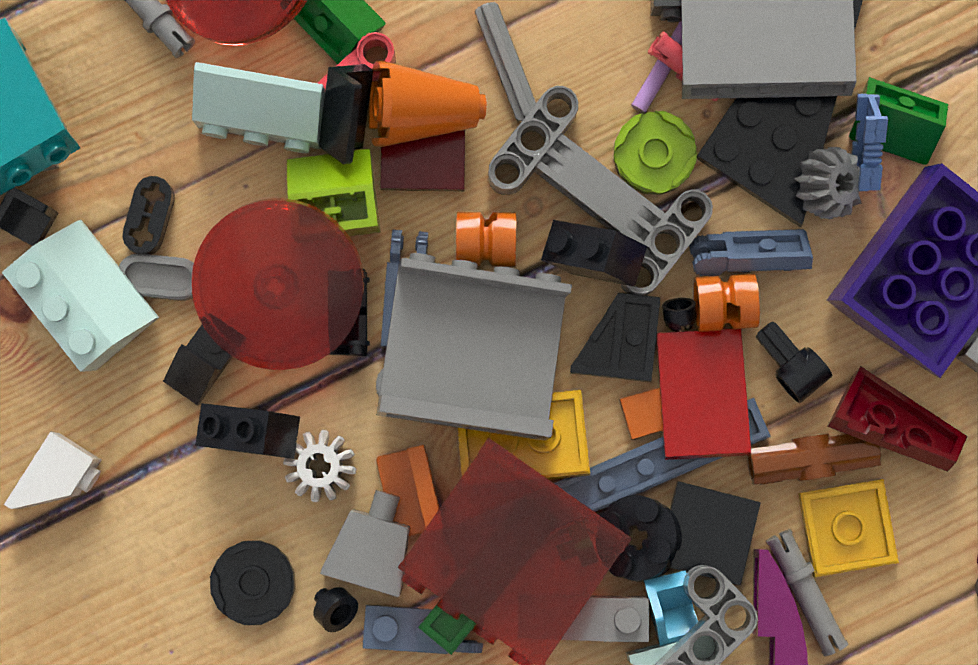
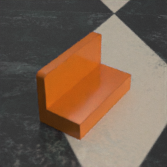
(410, 478)

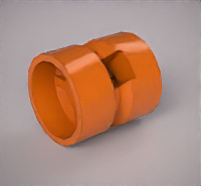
(486, 238)
(726, 302)

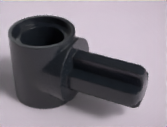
(800, 370)

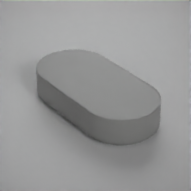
(159, 276)

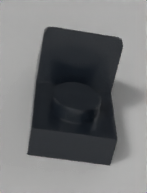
(197, 366)

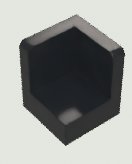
(25, 216)

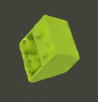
(337, 189)

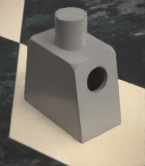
(371, 547)

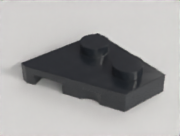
(622, 341)

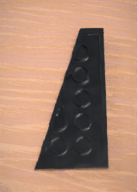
(765, 140)

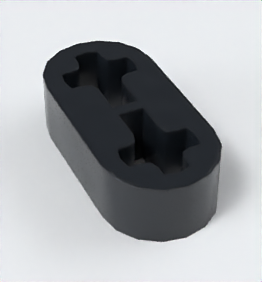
(139, 212)

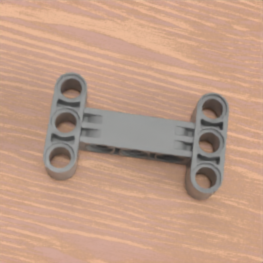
(596, 187)

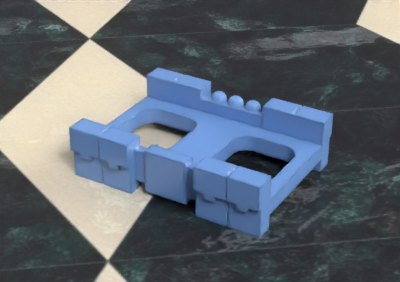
(869, 133)

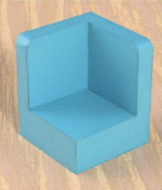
(670, 607)

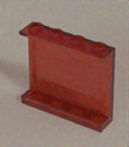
(513, 555)

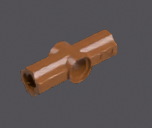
(811, 458)

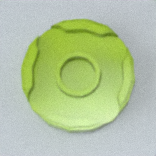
(655, 152)

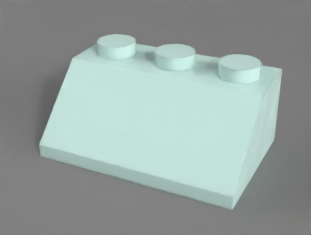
(257, 107)
(80, 296)

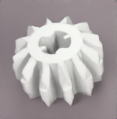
(309, 475)

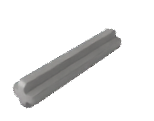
(505, 59)

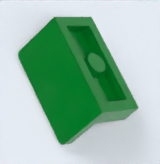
(338, 24)
(913, 121)

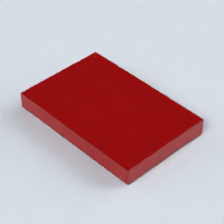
(703, 394)

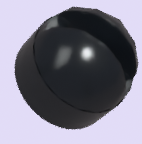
(679, 313)

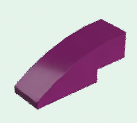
(777, 613)

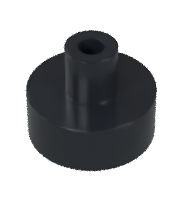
(334, 608)

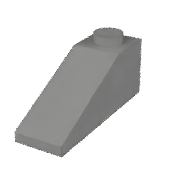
(611, 620)

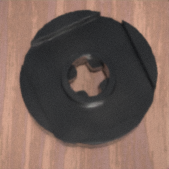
(660, 546)

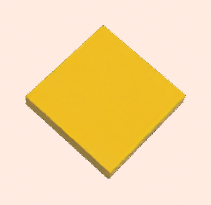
(848, 528)

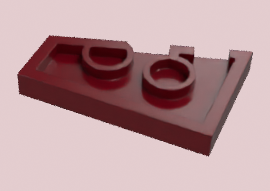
(895, 422)

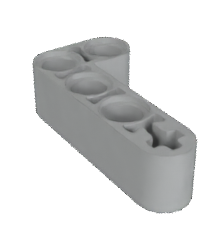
(713, 622)

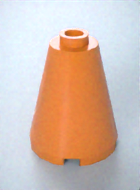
(420, 105)

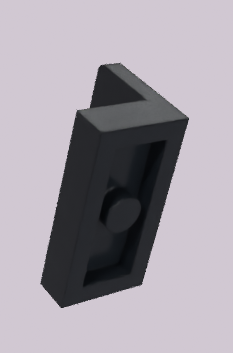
(345, 110)

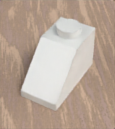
(55, 473)

